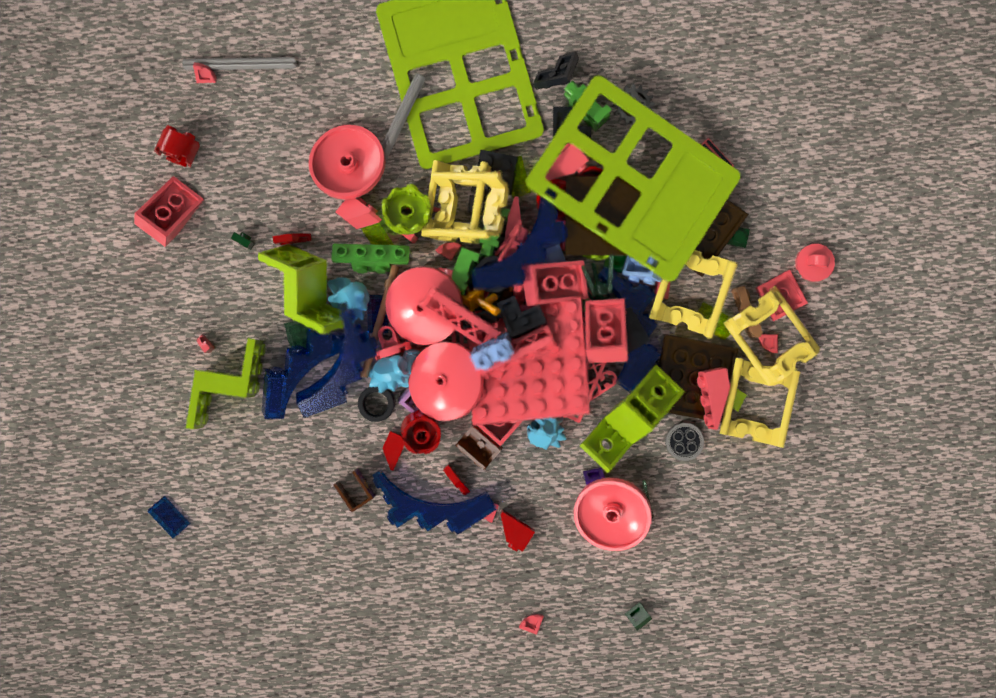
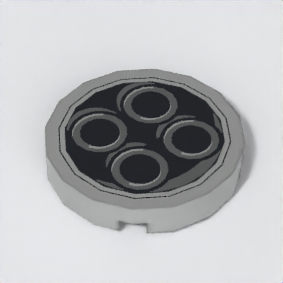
(684, 441)

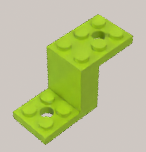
(304, 287)
(224, 383)
(632, 418)

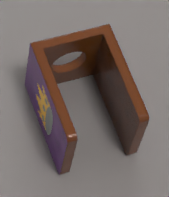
(345, 496)

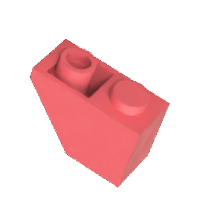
(357, 214)

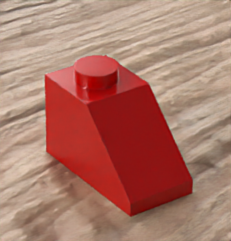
(516, 532)

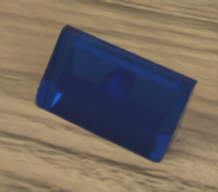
(372, 312)
(168, 517)

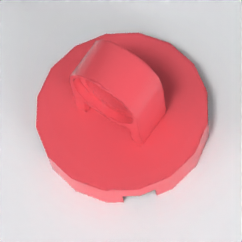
(815, 262)
(392, 346)

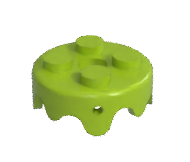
(404, 198)

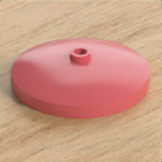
(347, 162)
(404, 300)
(460, 386)
(612, 514)

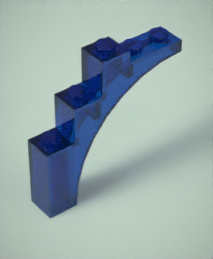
(509, 271)
(643, 358)
(298, 362)
(332, 388)
(430, 514)

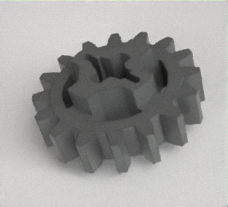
(634, 92)

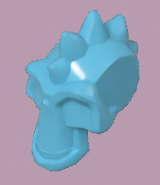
(351, 292)
(392, 371)
(546, 432)

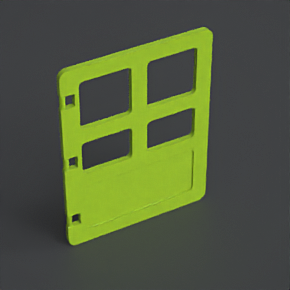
(446, 30)
(672, 206)

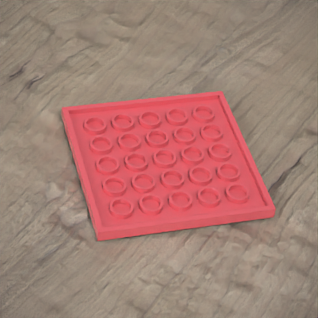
(545, 385)

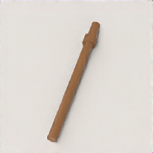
(380, 317)

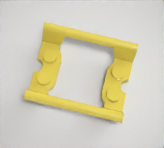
(439, 166)
(448, 199)
(752, 316)
(694, 319)
(757, 430)

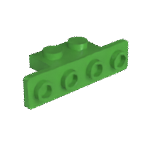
(369, 257)

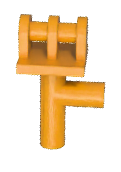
(476, 298)

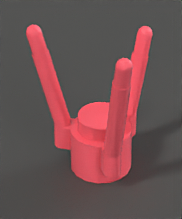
(516, 236)

